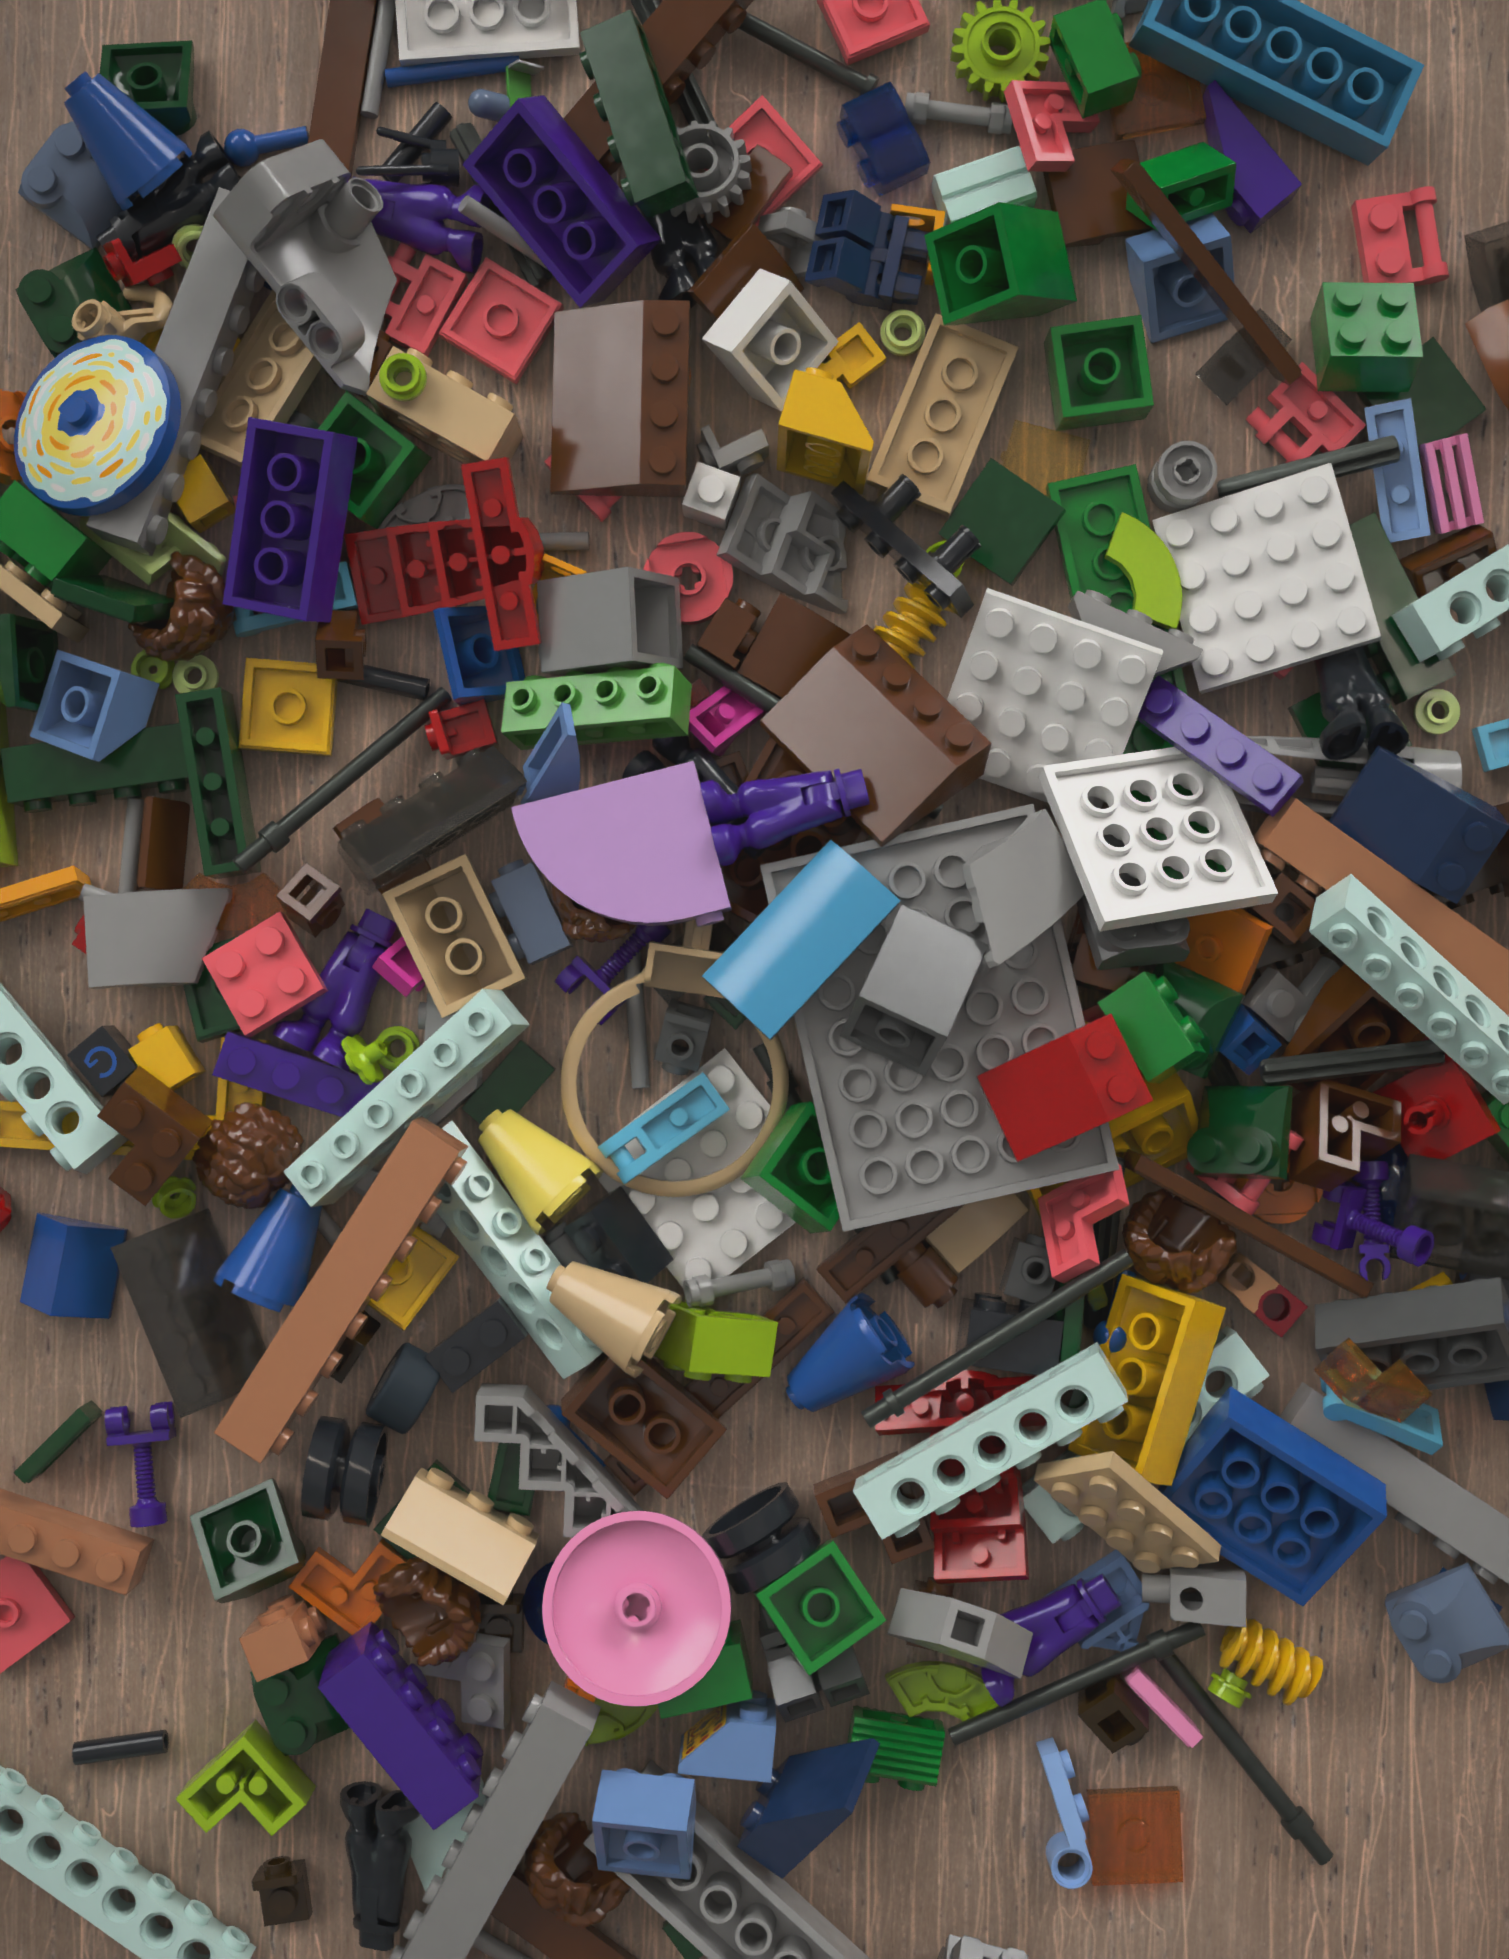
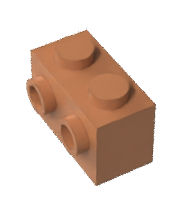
(283, 1636)

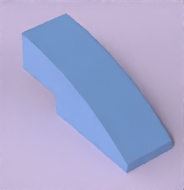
(555, 760)

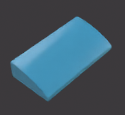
(801, 939)

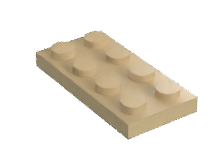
(265, 382)
(943, 413)
(1127, 1512)

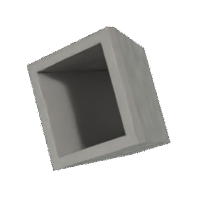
(609, 621)

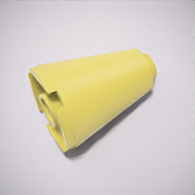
(535, 1167)

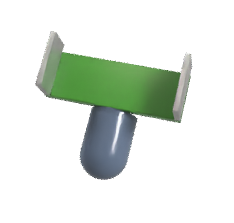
(494, 105)

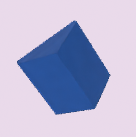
(470, 658)
(72, 1267)

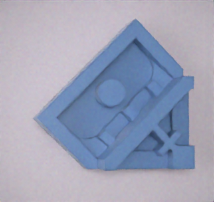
(1123, 1623)

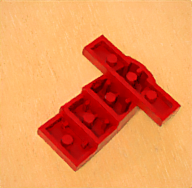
(457, 561)
(987, 1530)

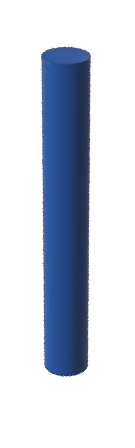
(446, 70)

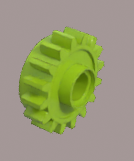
(1002, 27)

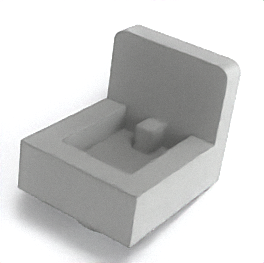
(793, 231)
(742, 455)

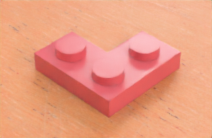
(1041, 118)
(1068, 1221)

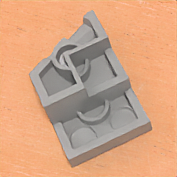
(788, 543)
(1021, 885)
(151, 936)

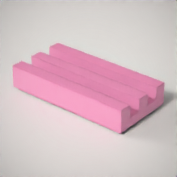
(1467, 481)
(1163, 1705)

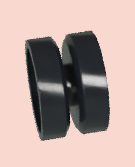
(344, 1471)
(762, 1538)

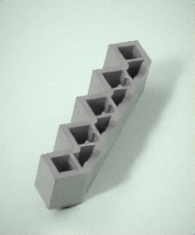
(549, 1454)

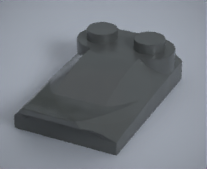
(1137, 944)

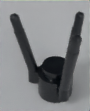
(437, 167)

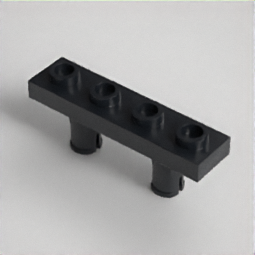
(912, 562)

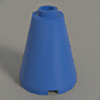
(123, 138)
(275, 1253)
(849, 1357)

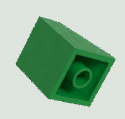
(1000, 265)

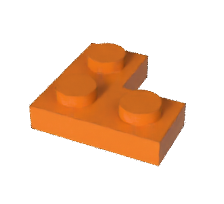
(341, 1593)

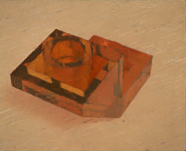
(1364, 1387)

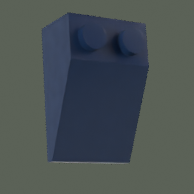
(1420, 824)
(804, 1803)

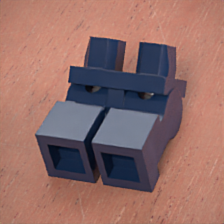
(865, 250)

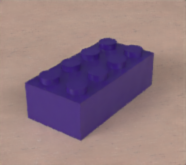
(561, 200)
(289, 520)
(403, 1723)

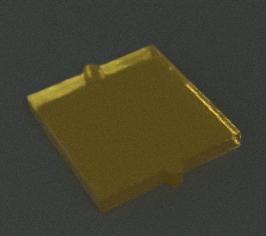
(1044, 455)

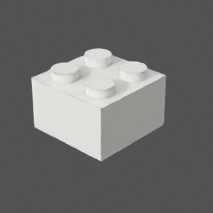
(768, 336)

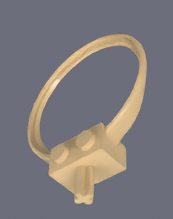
(679, 970)

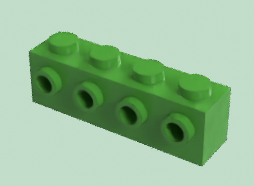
(603, 705)

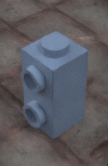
(531, 912)

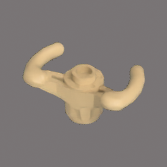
(100, 319)

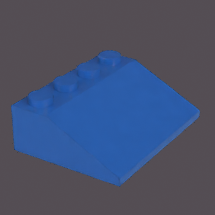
(1274, 1496)

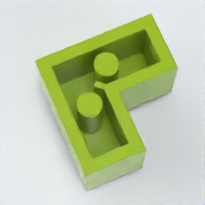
(718, 1343)
(249, 1773)

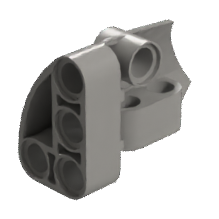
(317, 252)

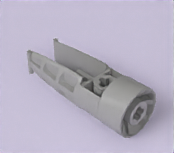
(1337, 781)

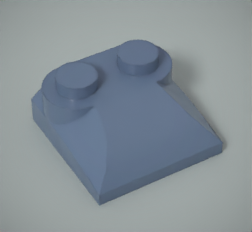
(69, 186)
(1447, 1623)

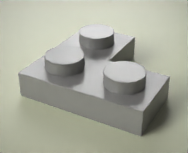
(1282, 1004)
(483, 1679)

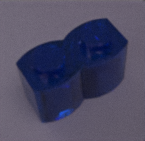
(883, 140)

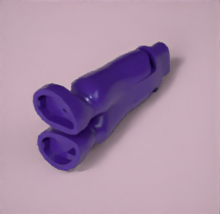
(417, 217)
(779, 808)
(350, 991)
(1056, 1625)

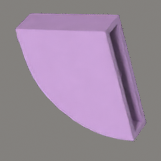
(631, 848)

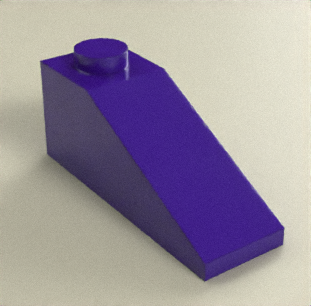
(1261, 177)

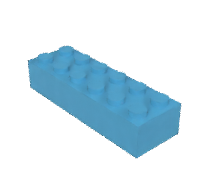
(1287, 66)

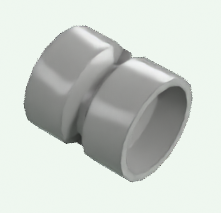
(1181, 476)

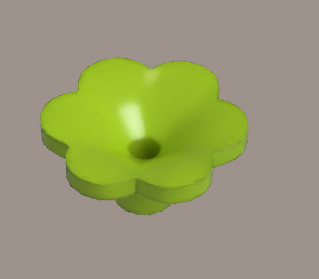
(364, 1058)

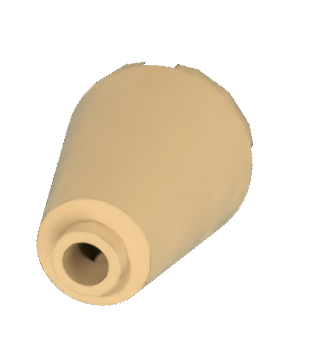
(614, 1311)

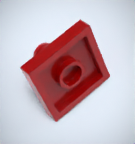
(1440, 1110)

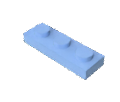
(1401, 483)

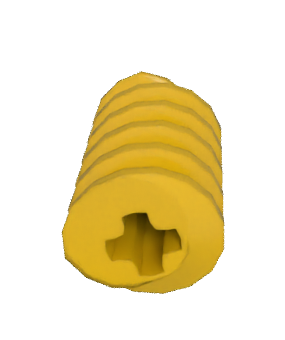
(911, 622)
(1270, 1659)

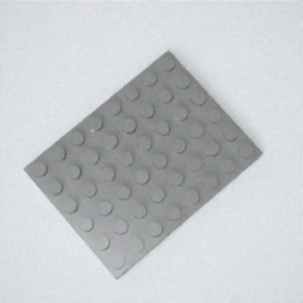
(931, 1141)

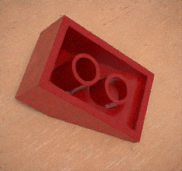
(1064, 1087)

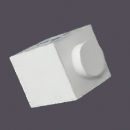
(711, 496)

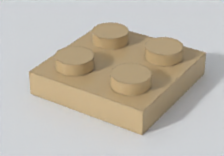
(52, 611)

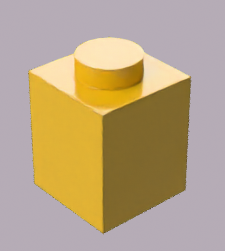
(204, 496)
(167, 1055)

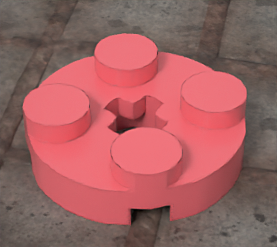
(700, 554)

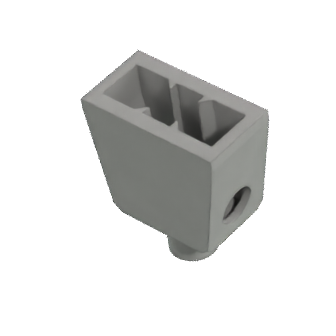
(1218, 1597)

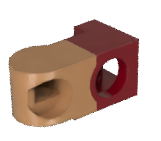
(1261, 1295)

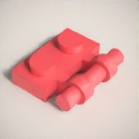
(427, 302)
(1315, 413)

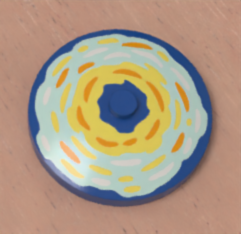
(97, 425)

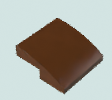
(1092, 198)
(735, 268)
(788, 646)

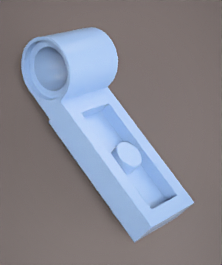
(1072, 1815)

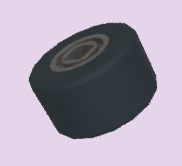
(403, 1389)

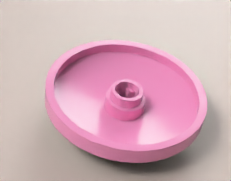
(636, 1608)

